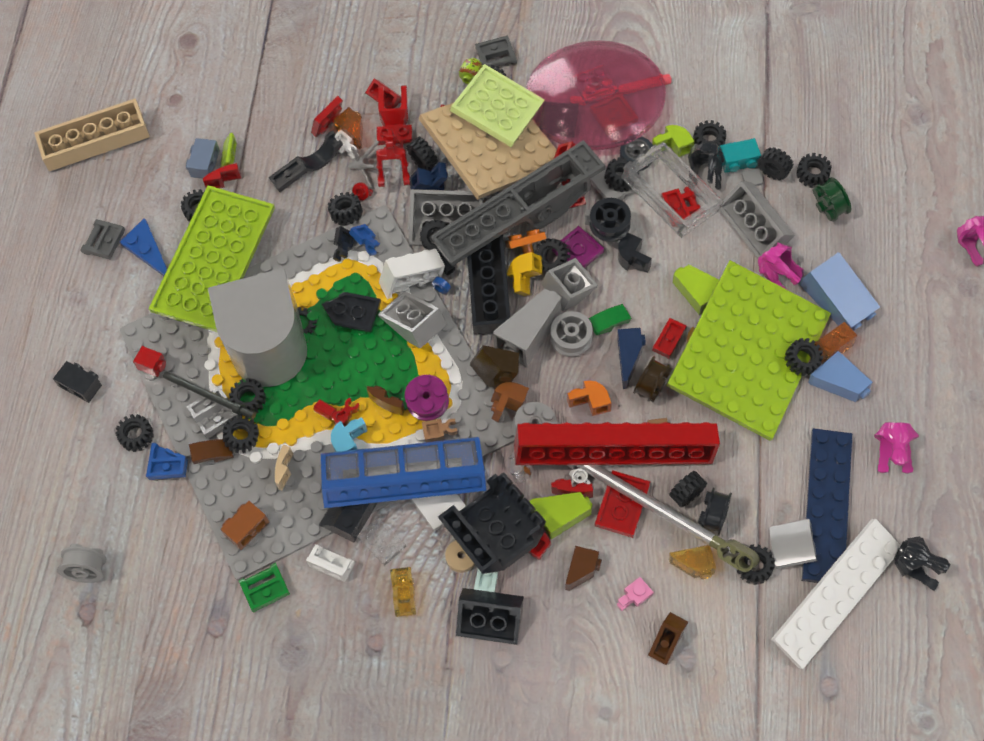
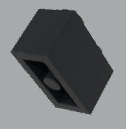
(78, 381)

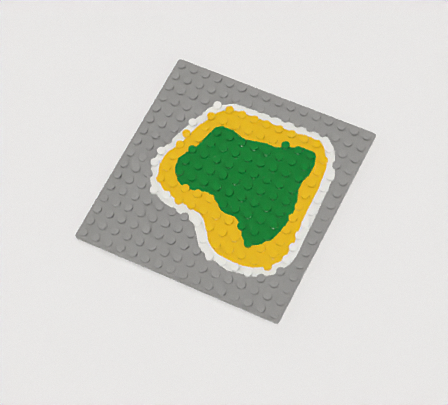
(336, 368)

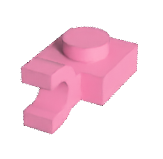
(636, 593)

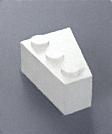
(409, 270)

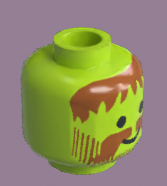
(469, 69)

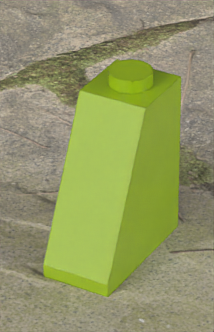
(695, 286)
(562, 511)

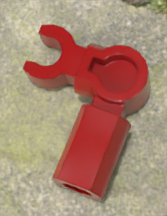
(331, 413)

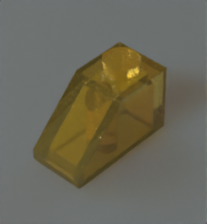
(694, 561)

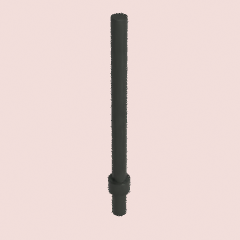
(236, 408)

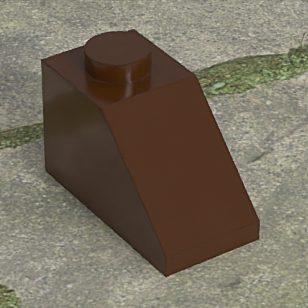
(582, 567)
(668, 638)

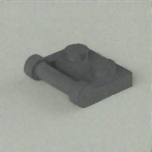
(495, 48)
(107, 241)

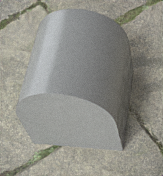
(260, 327)

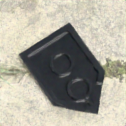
(353, 311)

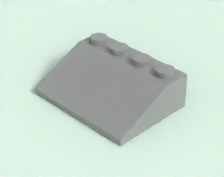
(437, 205)

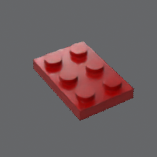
(618, 511)

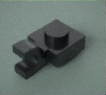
(344, 242)

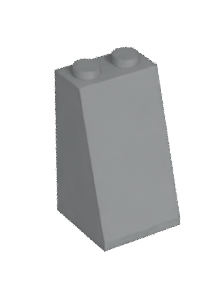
(529, 326)

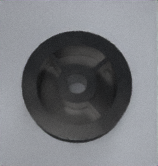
(610, 219)
(716, 510)

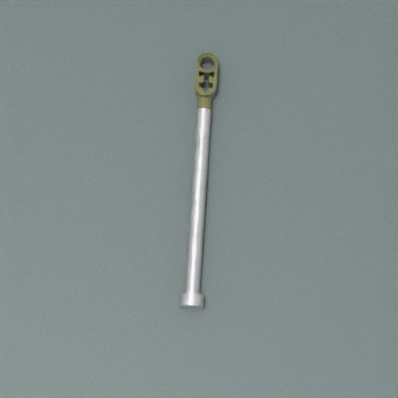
(734, 559)

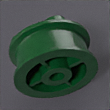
(832, 199)

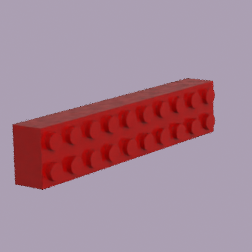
(616, 443)

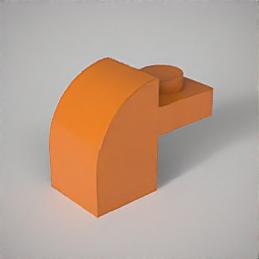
(593, 394)

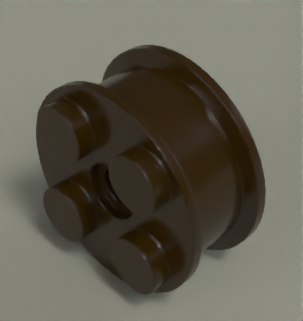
(652, 379)

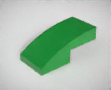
(609, 318)

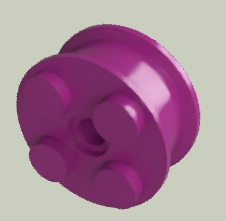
(426, 397)

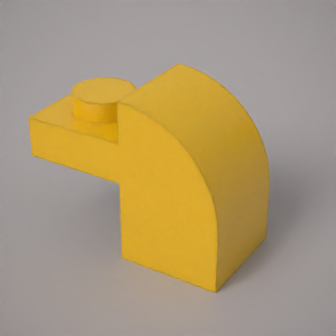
(522, 269)

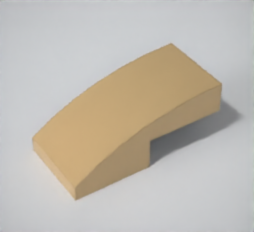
(282, 472)

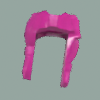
(968, 236)
(779, 261)
(895, 443)

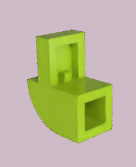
(676, 138)

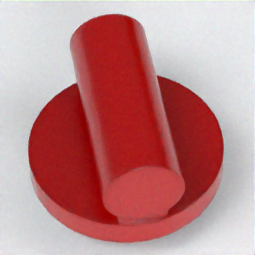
(362, 191)

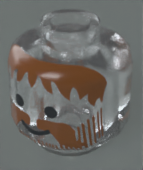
(517, 472)

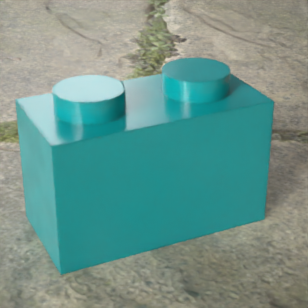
(740, 155)

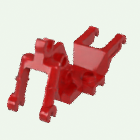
(393, 134)

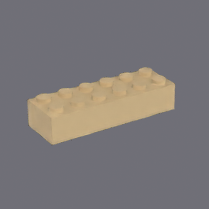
(91, 134)

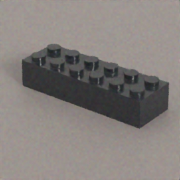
(488, 287)

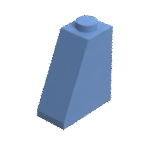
(841, 378)

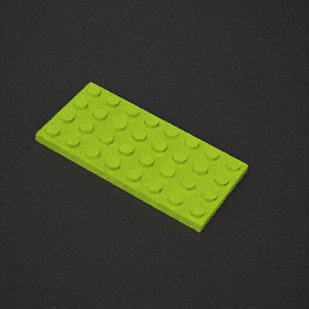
(211, 253)

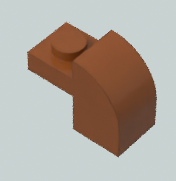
(507, 395)

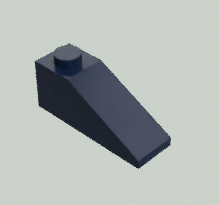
(630, 349)

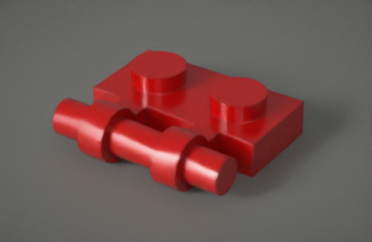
(677, 201)

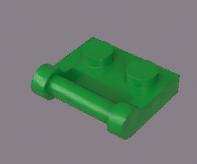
(267, 592)

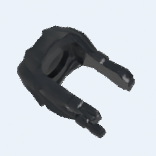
(710, 154)
(915, 554)

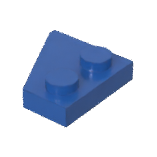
(165, 464)

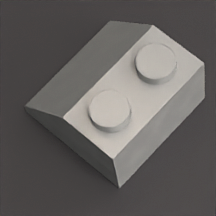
(570, 282)

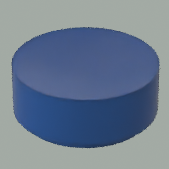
(441, 285)

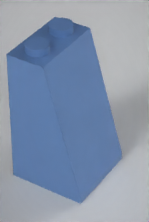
(840, 292)

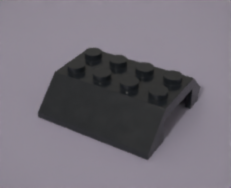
(496, 526)

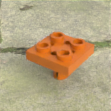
(525, 241)

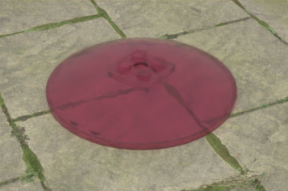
(605, 114)

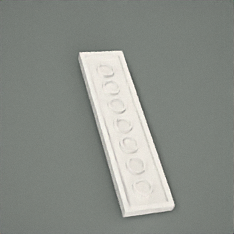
(836, 594)

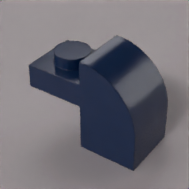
(429, 180)

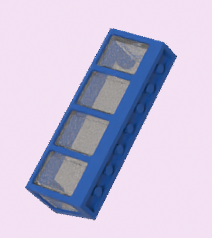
(402, 472)

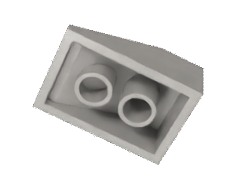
(413, 319)

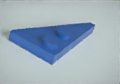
(143, 245)

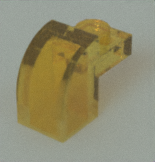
(403, 591)

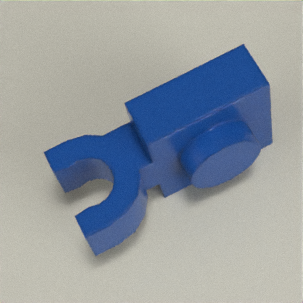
(364, 235)

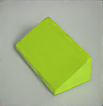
(228, 151)

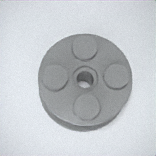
(571, 333)
(533, 413)
(82, 564)

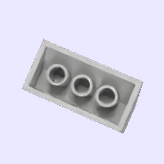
(755, 218)

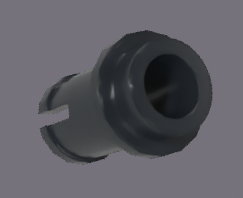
(448, 268)

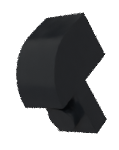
(629, 254)

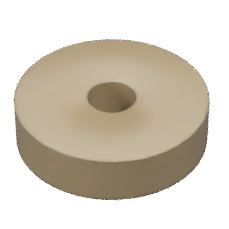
(454, 562)

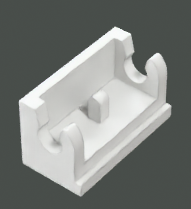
(330, 563)

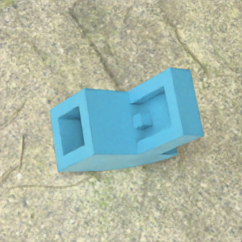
(343, 437)

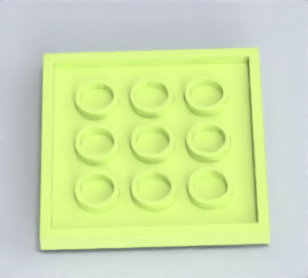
(497, 105)

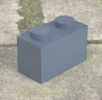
(202, 158)

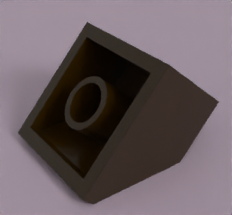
(495, 365)

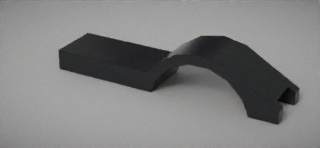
(301, 165)

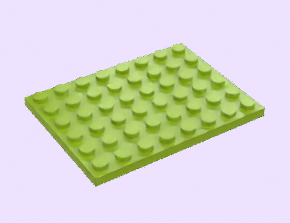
(740, 349)

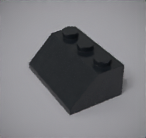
(347, 520)
(489, 616)

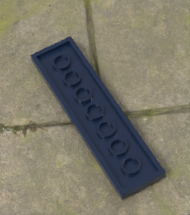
(827, 499)

